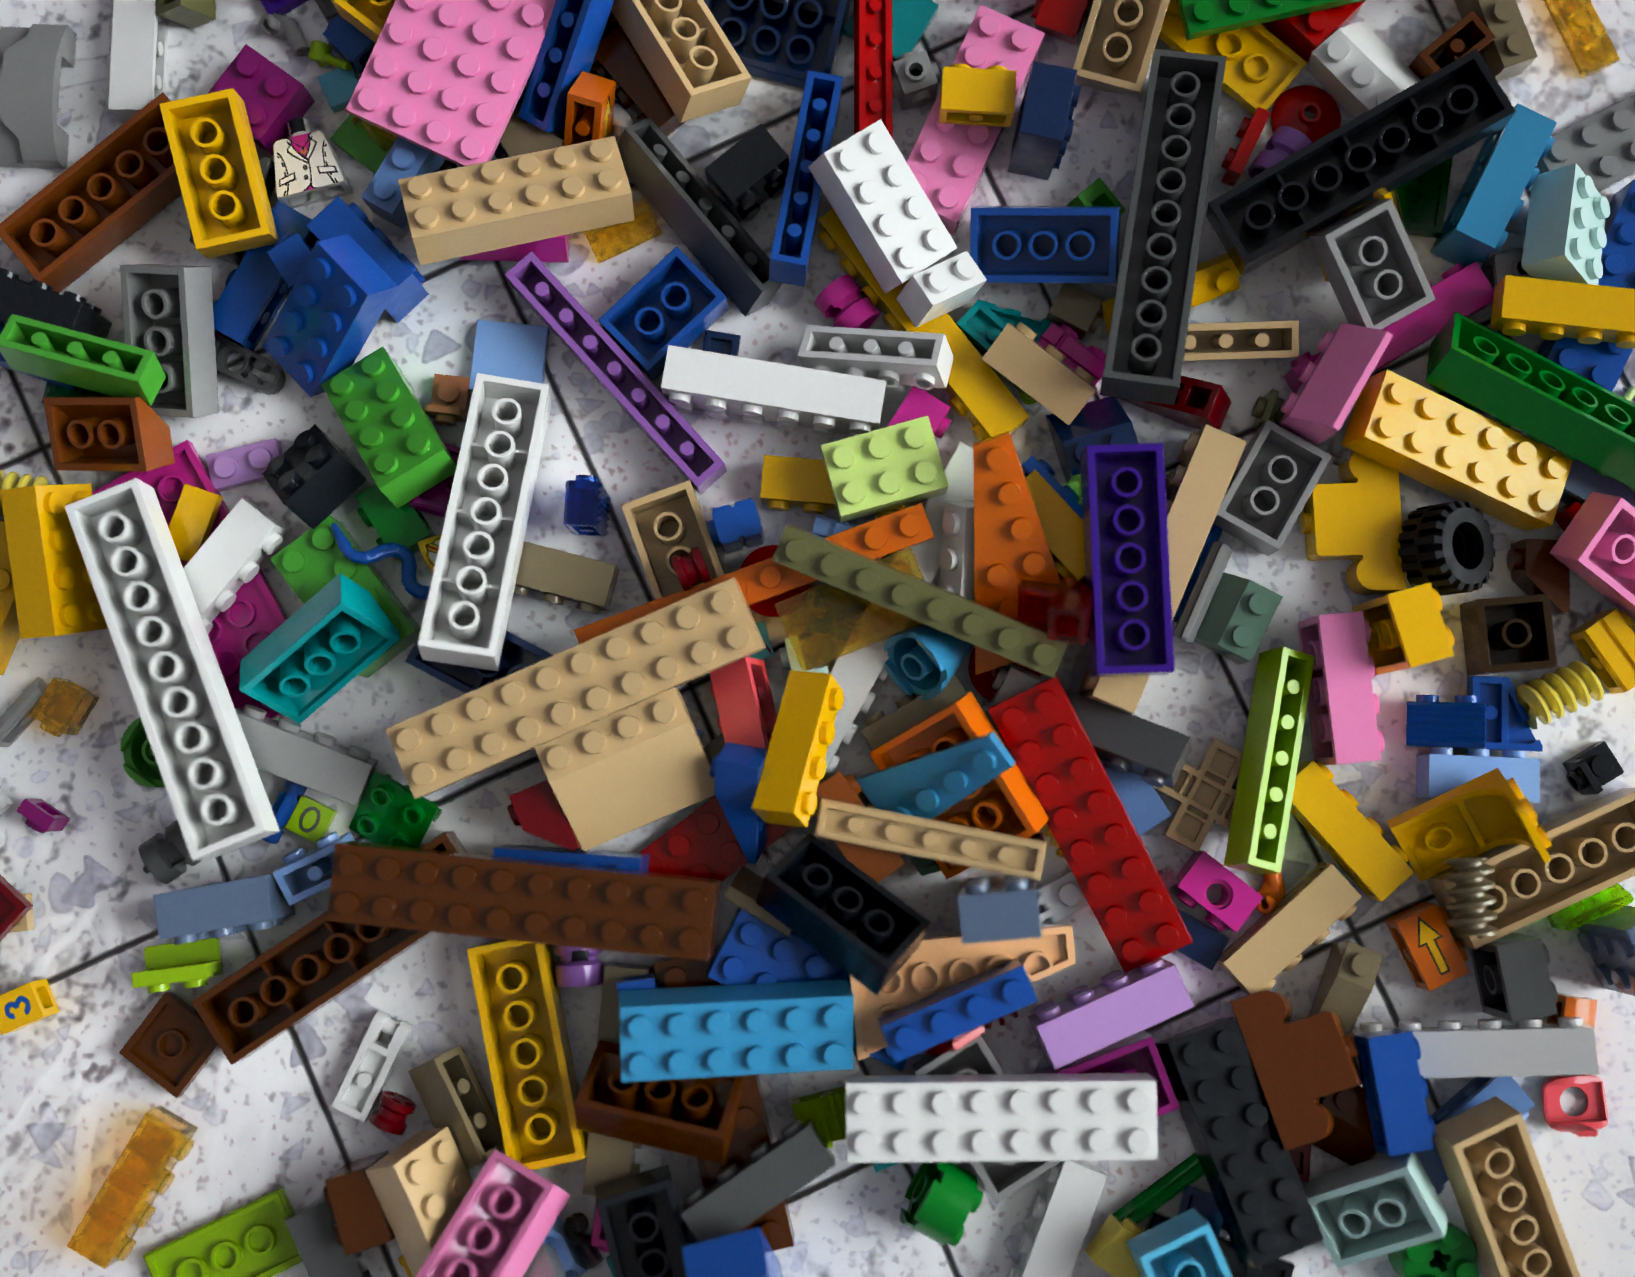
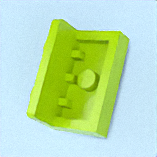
(177, 963)

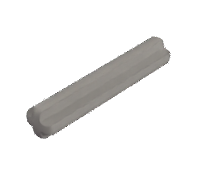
(1202, 592)

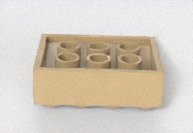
(628, 768)

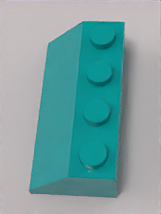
(317, 650)

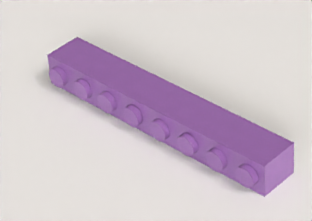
(616, 372)

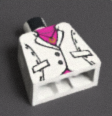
(307, 167)

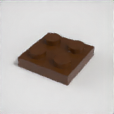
(171, 1044)

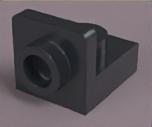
(1592, 769)

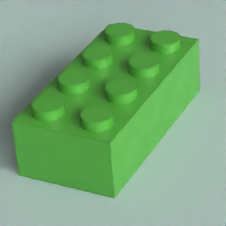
(389, 427)
(316, 560)

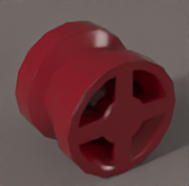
(691, 568)
(393, 1112)

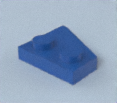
(1505, 716)

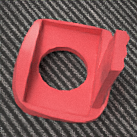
(1586, 1123)

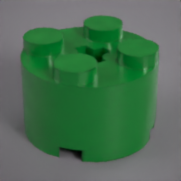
(941, 1201)
(1453, 1257)

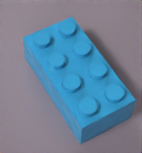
(1494, 188)

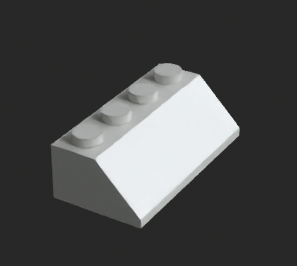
(1359, 69)

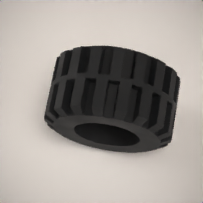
(1447, 547)

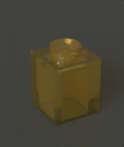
(64, 707)

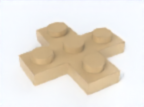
(1203, 795)

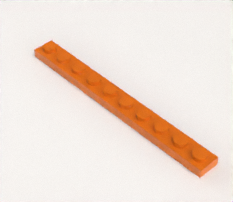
(771, 579)

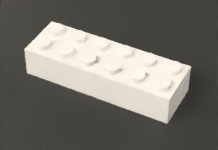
(771, 392)

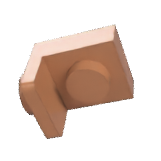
(449, 399)

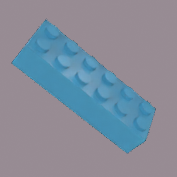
(735, 1030)

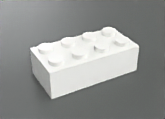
(882, 206)

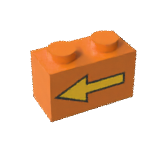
(589, 109)
(1428, 945)

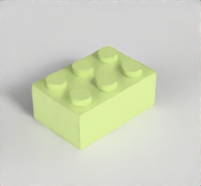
(884, 469)

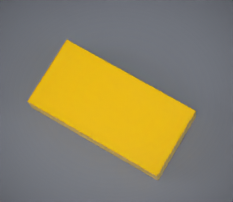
(193, 520)

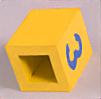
(26, 1006)

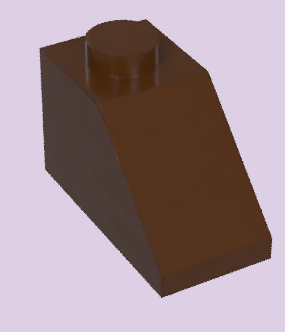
(1540, 572)

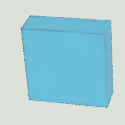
(338, 87)

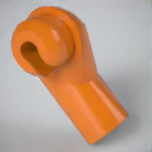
(1272, 892)

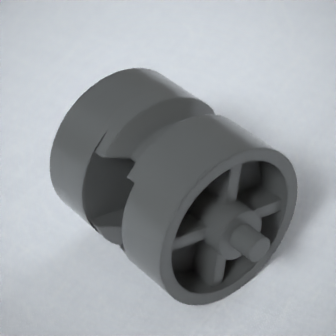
(166, 854)

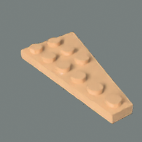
(947, 961)

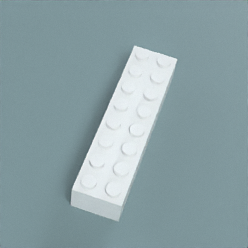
(485, 523)
(1001, 1117)

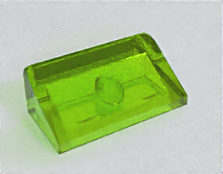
(1591, 908)

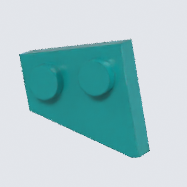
(986, 321)

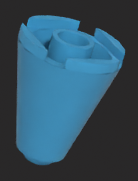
(924, 659)

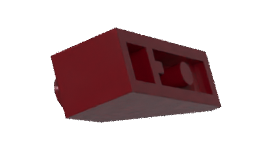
(1195, 404)

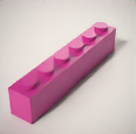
(1461, 291)

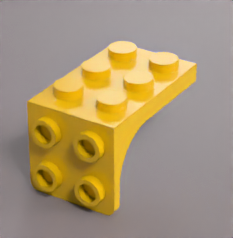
(1468, 823)

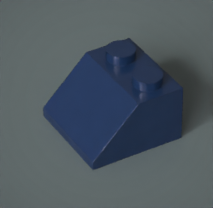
(1096, 424)

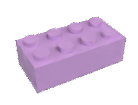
(1109, 1011)

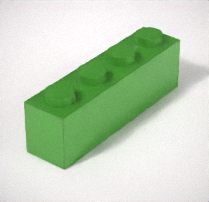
(80, 359)

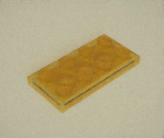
(834, 623)

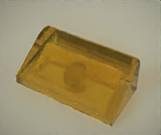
(618, 238)

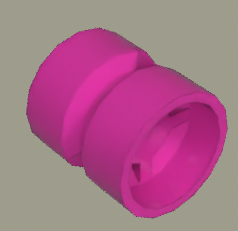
(845, 306)

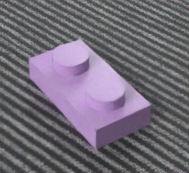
(242, 464)

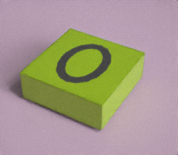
(311, 819)

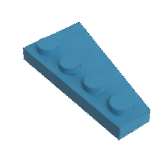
(938, 778)

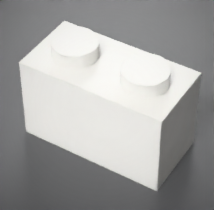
(941, 289)

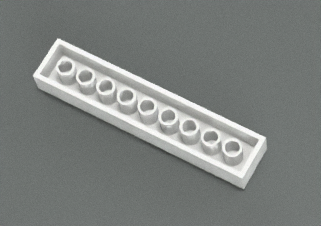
(172, 670)

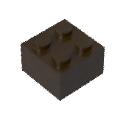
(1508, 634)

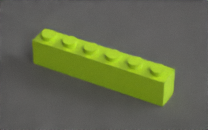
(1269, 761)

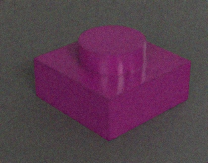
(42, 816)

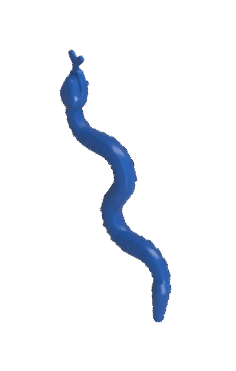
(383, 551)

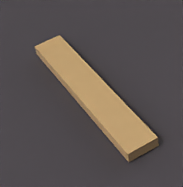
(930, 839)

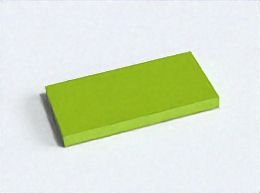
(238, 1244)

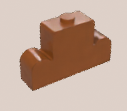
(1297, 1063)

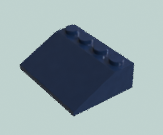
(783, 36)

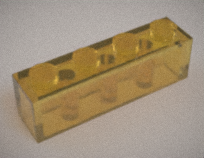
(132, 1187)

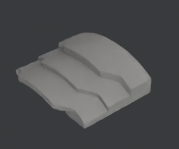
(30, 95)

